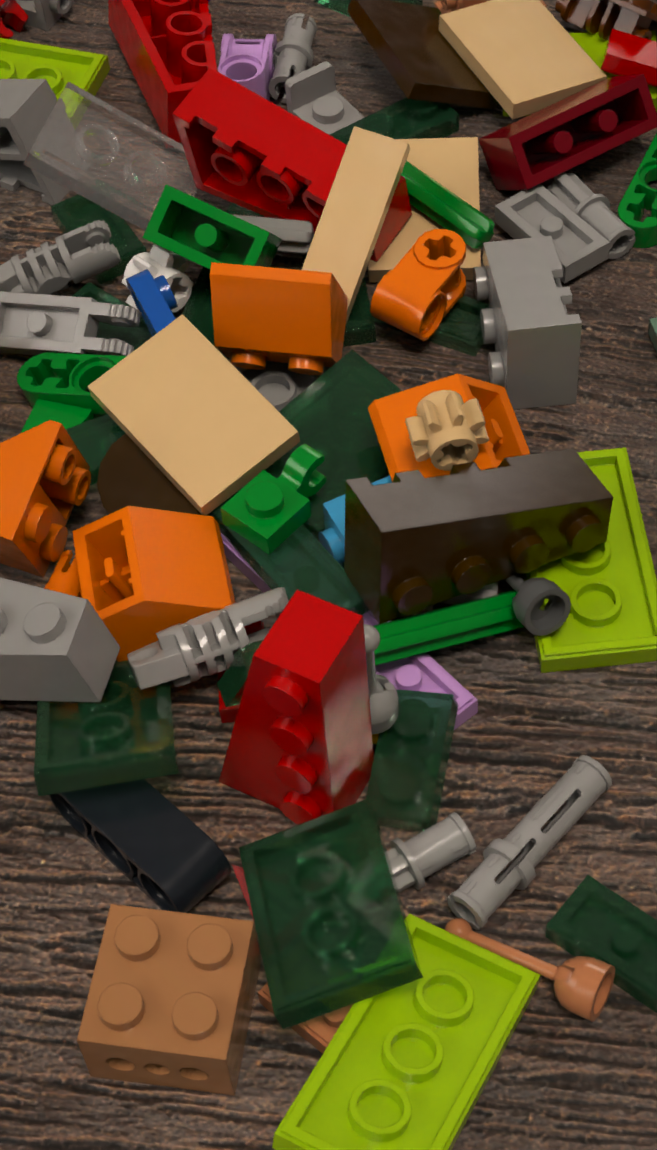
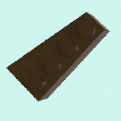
(468, 529)

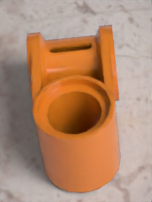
(422, 284)

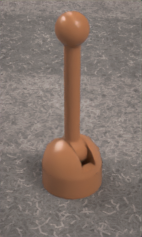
(579, 983)

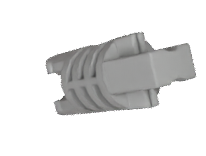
(51, 266)
(204, 642)

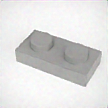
(540, 214)

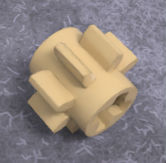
(447, 429)

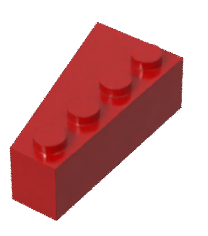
(166, 50)
(266, 156)

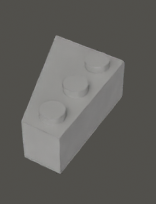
(23, 112)
(528, 322)

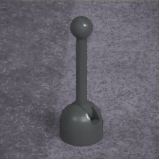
(529, 601)

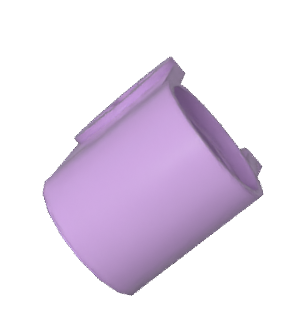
(249, 62)

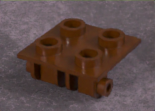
(604, 15)

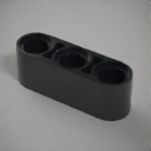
(147, 841)

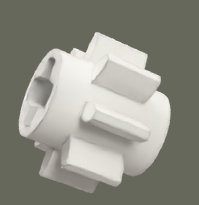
(163, 263)

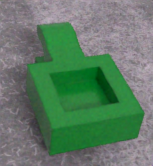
(273, 507)

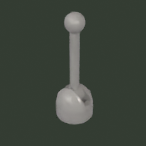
(382, 693)

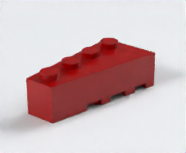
(305, 714)

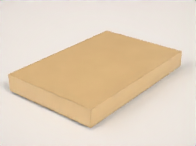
(519, 53)
(454, 166)
(194, 414)

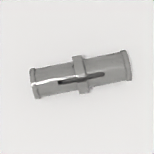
(292, 53)

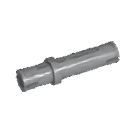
(480, 892)

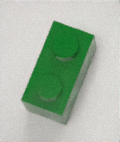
(207, 233)

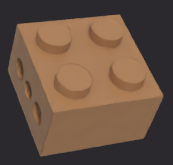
(171, 999)

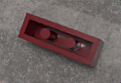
(569, 132)

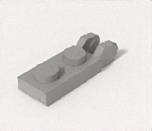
(61, 324)

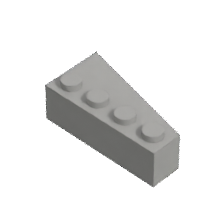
(52, 646)

